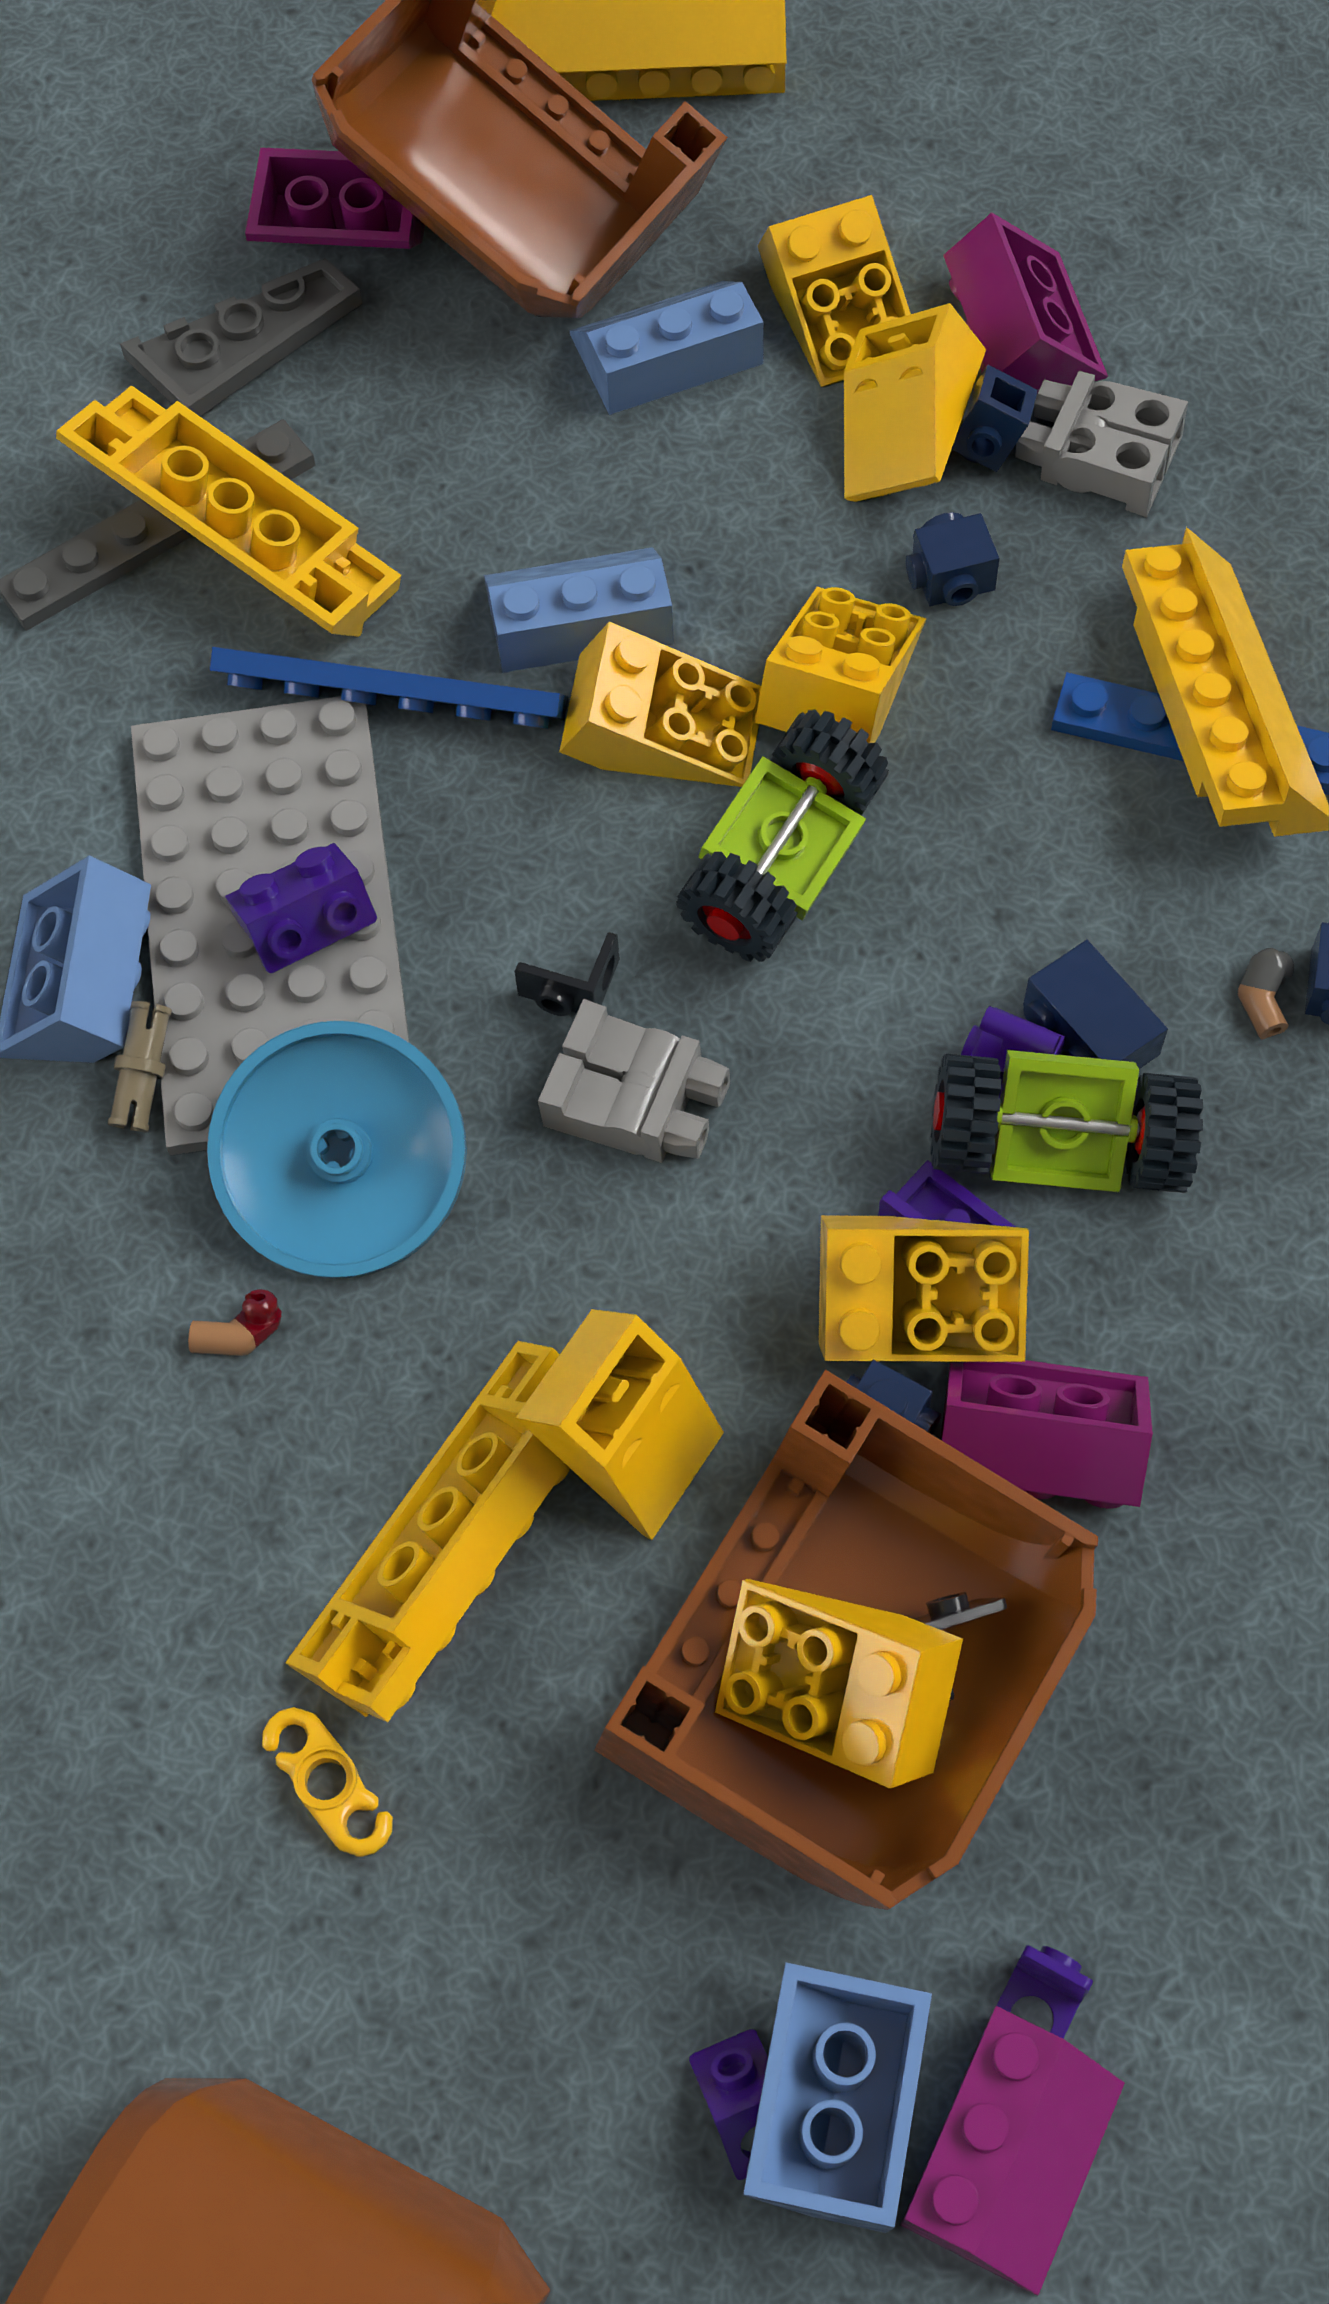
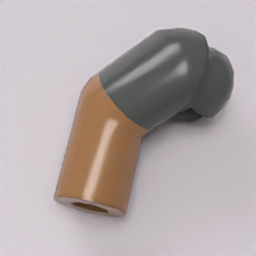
(1259, 986)

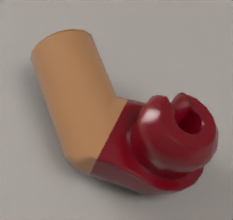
(244, 1333)

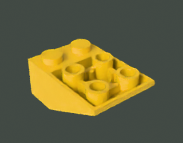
(832, 280)
(906, 400)
(839, 660)
(659, 712)
(922, 1290)
(624, 1417)
(839, 1681)

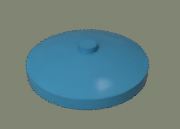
(336, 1149)

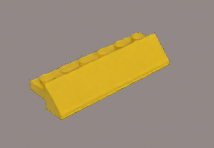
(655, 45)
(235, 506)
(1221, 690)
(436, 1548)

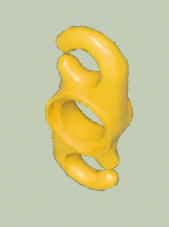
(331, 1813)

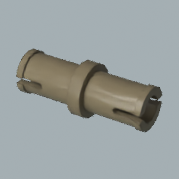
(139, 1066)

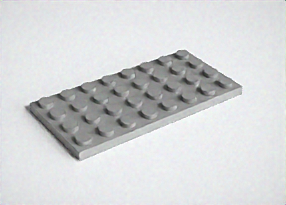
(238, 802)

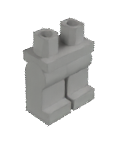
(1104, 439)
(631, 1087)

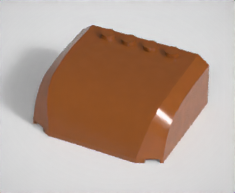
(506, 152)
(883, 1521)
(257, 2202)

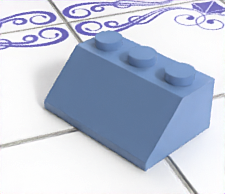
(671, 345)
(559, 608)
(75, 965)
(838, 2097)

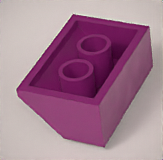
(325, 202)
(1021, 305)
(1053, 1428)
(1014, 2151)

